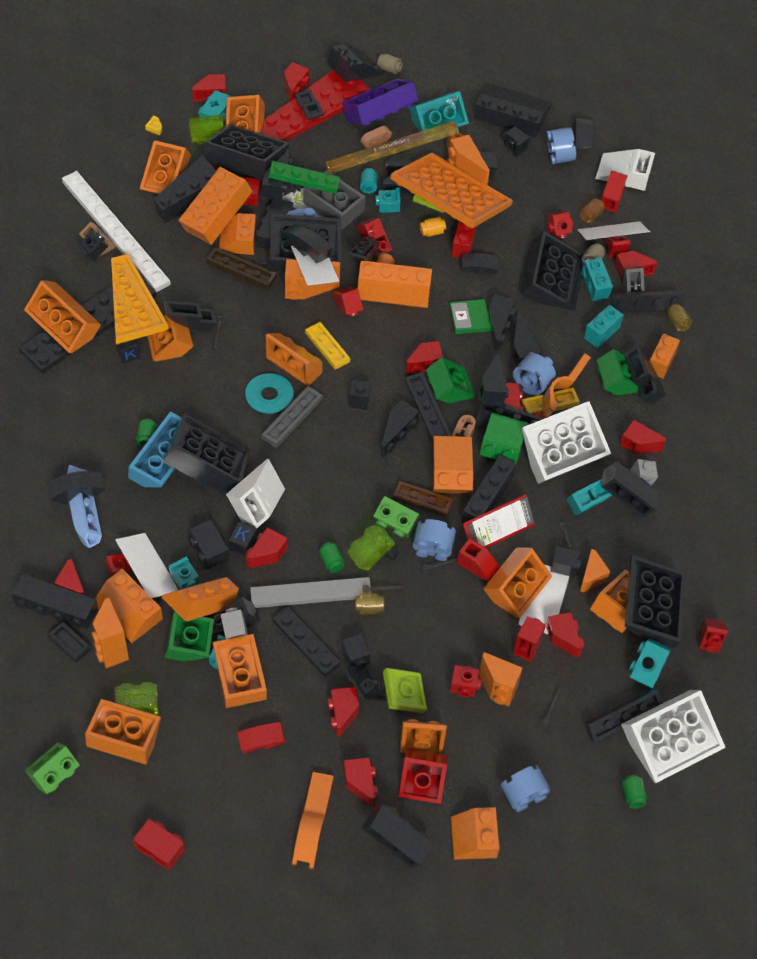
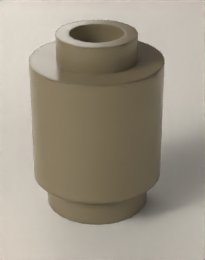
(390, 63)
(593, 252)

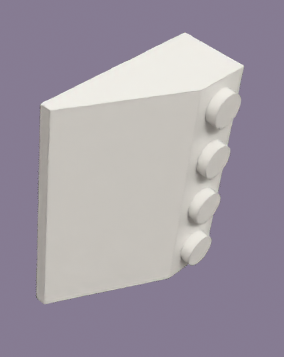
(564, 442)
(674, 735)

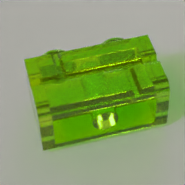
(205, 127)
(370, 547)
(139, 697)

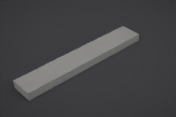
(308, 592)

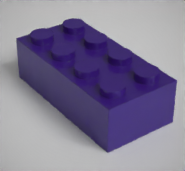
(380, 102)

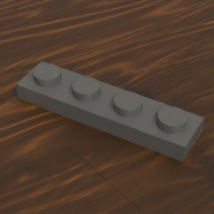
(292, 417)

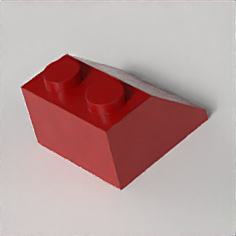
(423, 776)

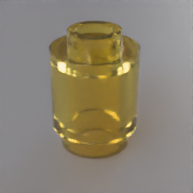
(679, 317)
(370, 603)

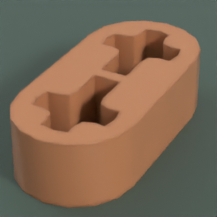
(376, 137)
(467, 432)

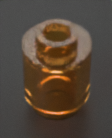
(592, 210)

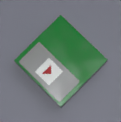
(470, 316)

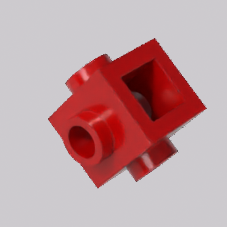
(559, 224)
(465, 681)

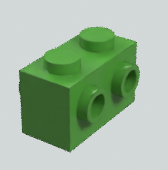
(397, 516)
(52, 768)

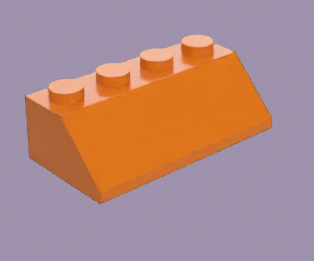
(394, 284)
(61, 316)

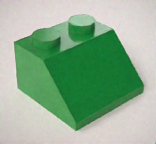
(616, 374)
(449, 381)
(503, 438)
(188, 639)

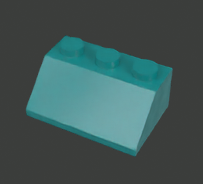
(439, 112)

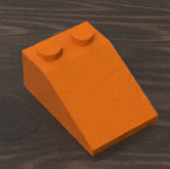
(246, 112)
(467, 158)
(164, 166)
(297, 287)
(452, 465)
(612, 602)
(240, 671)
(422, 736)

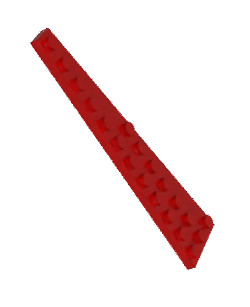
(329, 92)

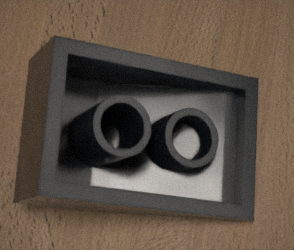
(352, 63)

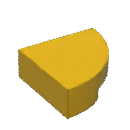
(154, 125)

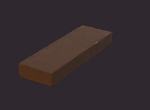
(423, 498)

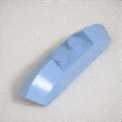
(85, 516)

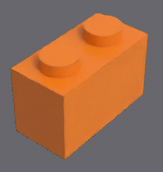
(664, 354)

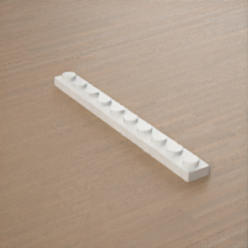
(116, 231)

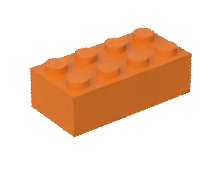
(215, 205)

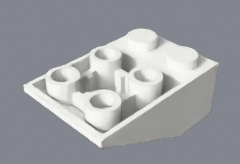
(634, 163)
(257, 495)

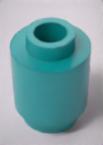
(368, 180)

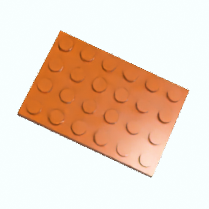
(451, 190)

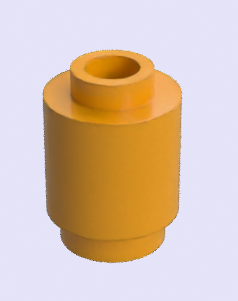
(432, 226)

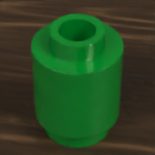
(144, 431)
(331, 557)
(634, 791)

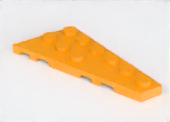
(134, 306)

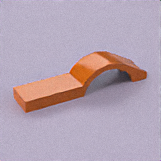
(564, 382)
(312, 819)

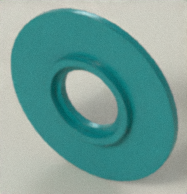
(262, 405)

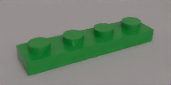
(304, 177)

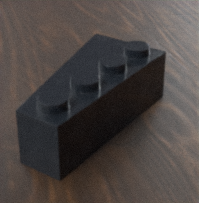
(183, 190)

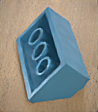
(148, 465)

